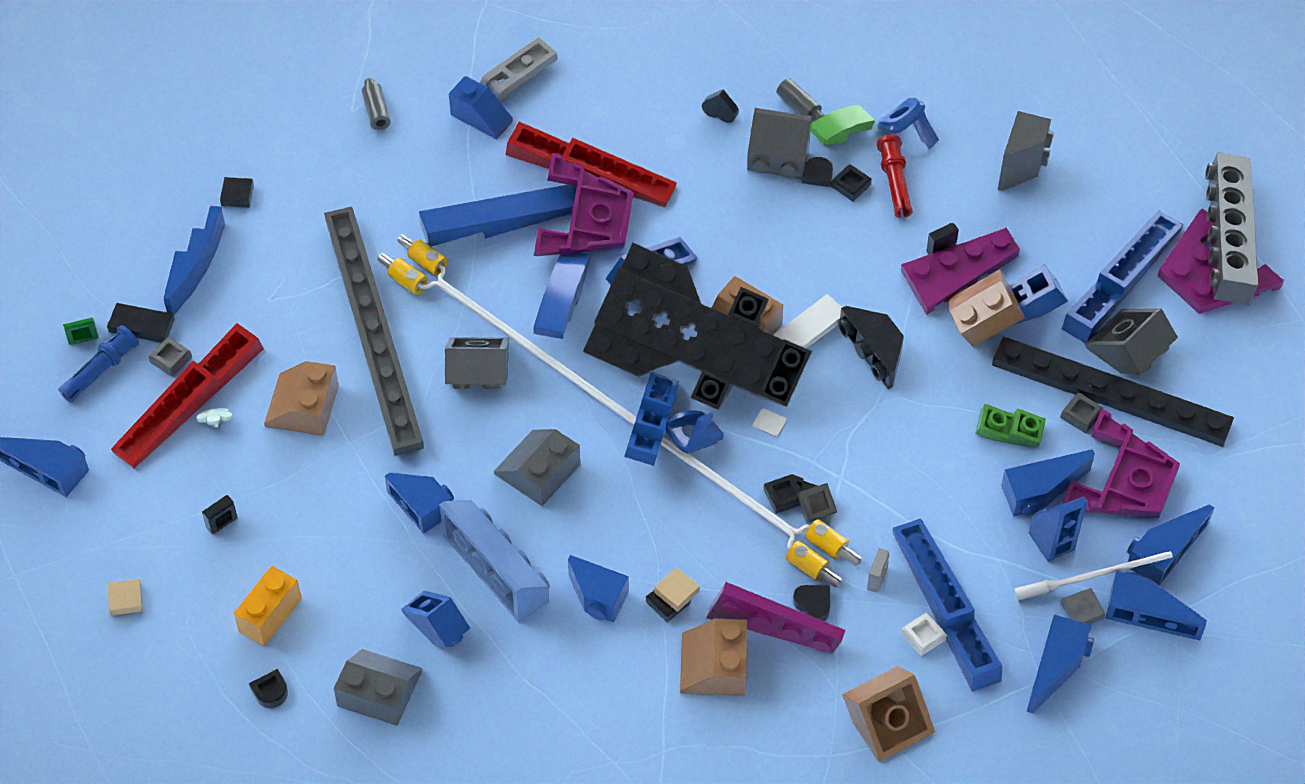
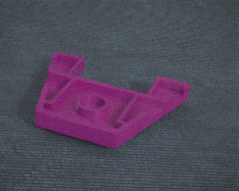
(598, 213)
(1189, 271)
(1138, 477)

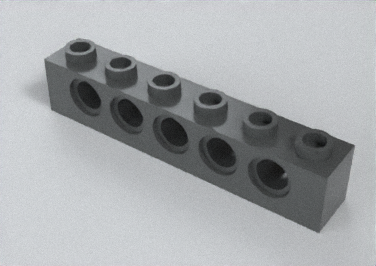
(1231, 228)

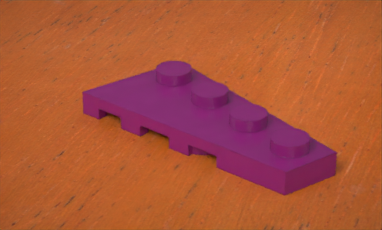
(948, 271)
(774, 619)

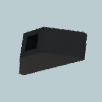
(875, 340)

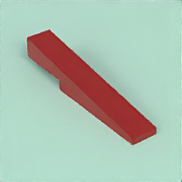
(537, 148)
(188, 394)

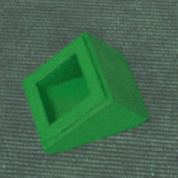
(81, 331)

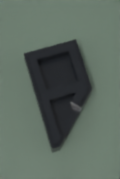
(783, 492)

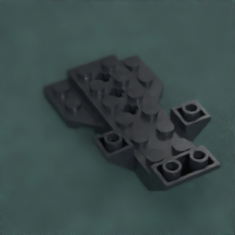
(726, 347)

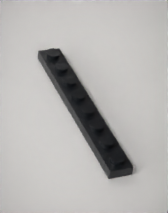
(1113, 391)

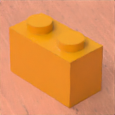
(267, 605)

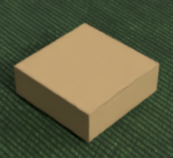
(676, 589)
(125, 597)

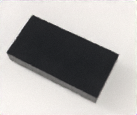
(142, 322)

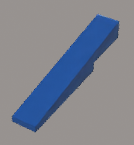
(496, 214)
(1120, 276)
(949, 605)

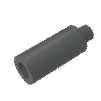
(799, 99)
(375, 104)

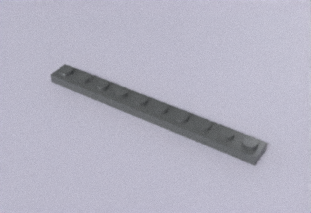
(374, 332)

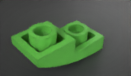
(838, 124)
(1016, 428)

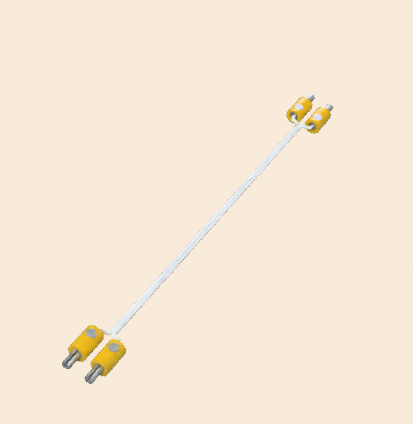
(798, 554)

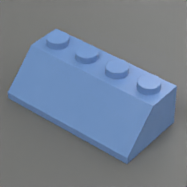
(494, 558)

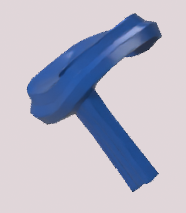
(904, 115)
(704, 434)

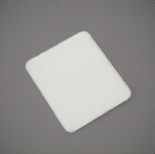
(769, 422)

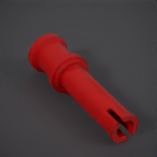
(893, 165)

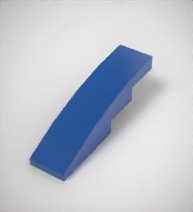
(191, 265)
(561, 295)
(652, 419)

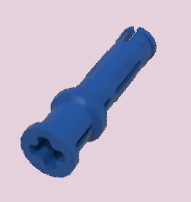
(107, 355)

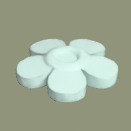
(213, 416)

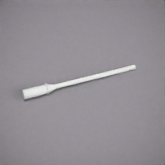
(1049, 585)

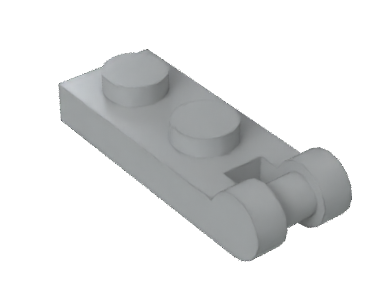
(519, 68)

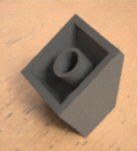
(779, 143)
(1025, 150)
(1133, 340)
(476, 362)
(540, 464)
(376, 686)

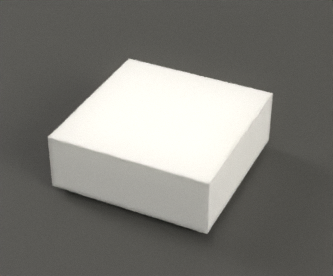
(923, 634)

